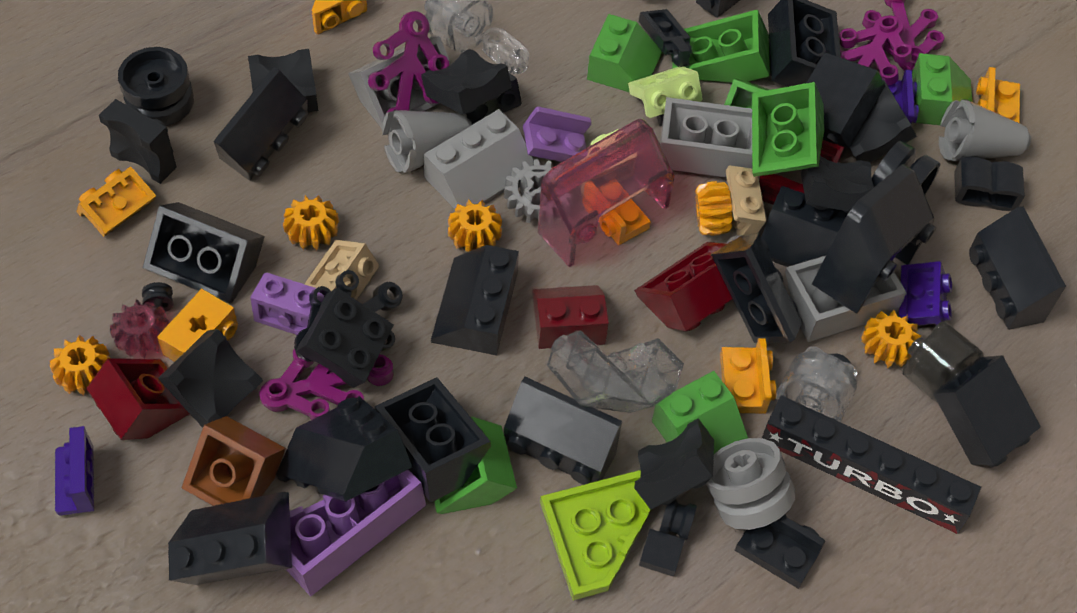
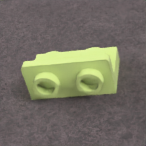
(673, 83)

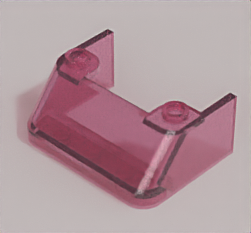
(599, 181)

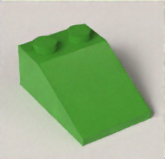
(730, 48)
(786, 129)

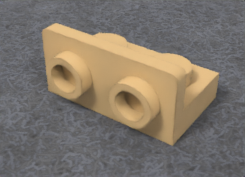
(745, 200)
(343, 257)

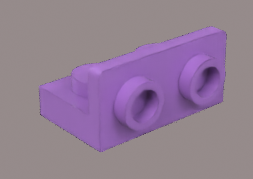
(555, 134)
(282, 303)

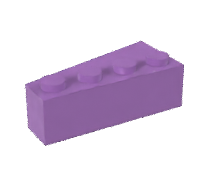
(338, 532)

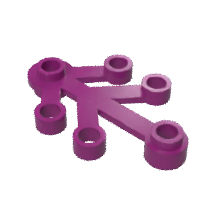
(885, 30)
(911, 32)
(408, 63)
(319, 383)

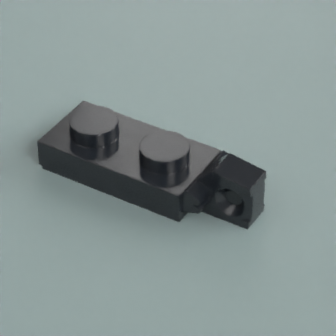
(667, 35)

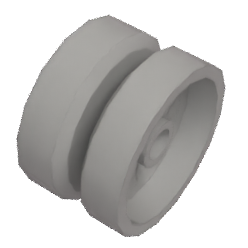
(751, 484)

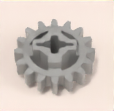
(529, 181)

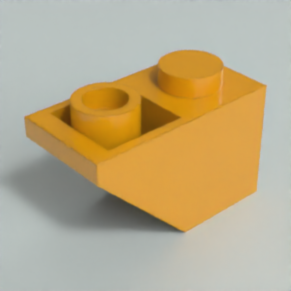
(330, 13)

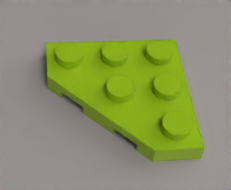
(594, 530)

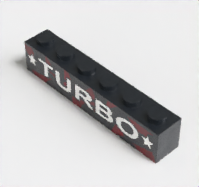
(871, 465)

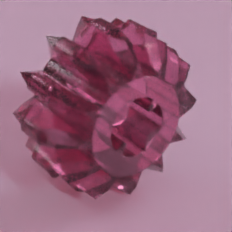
(138, 328)

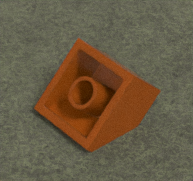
(231, 463)

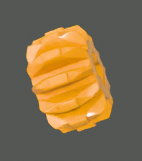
(713, 208)
(310, 222)
(474, 226)
(889, 338)
(78, 363)

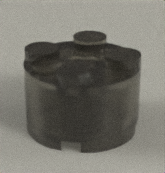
(939, 358)

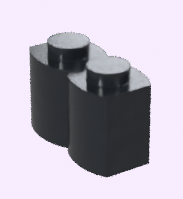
(989, 184)

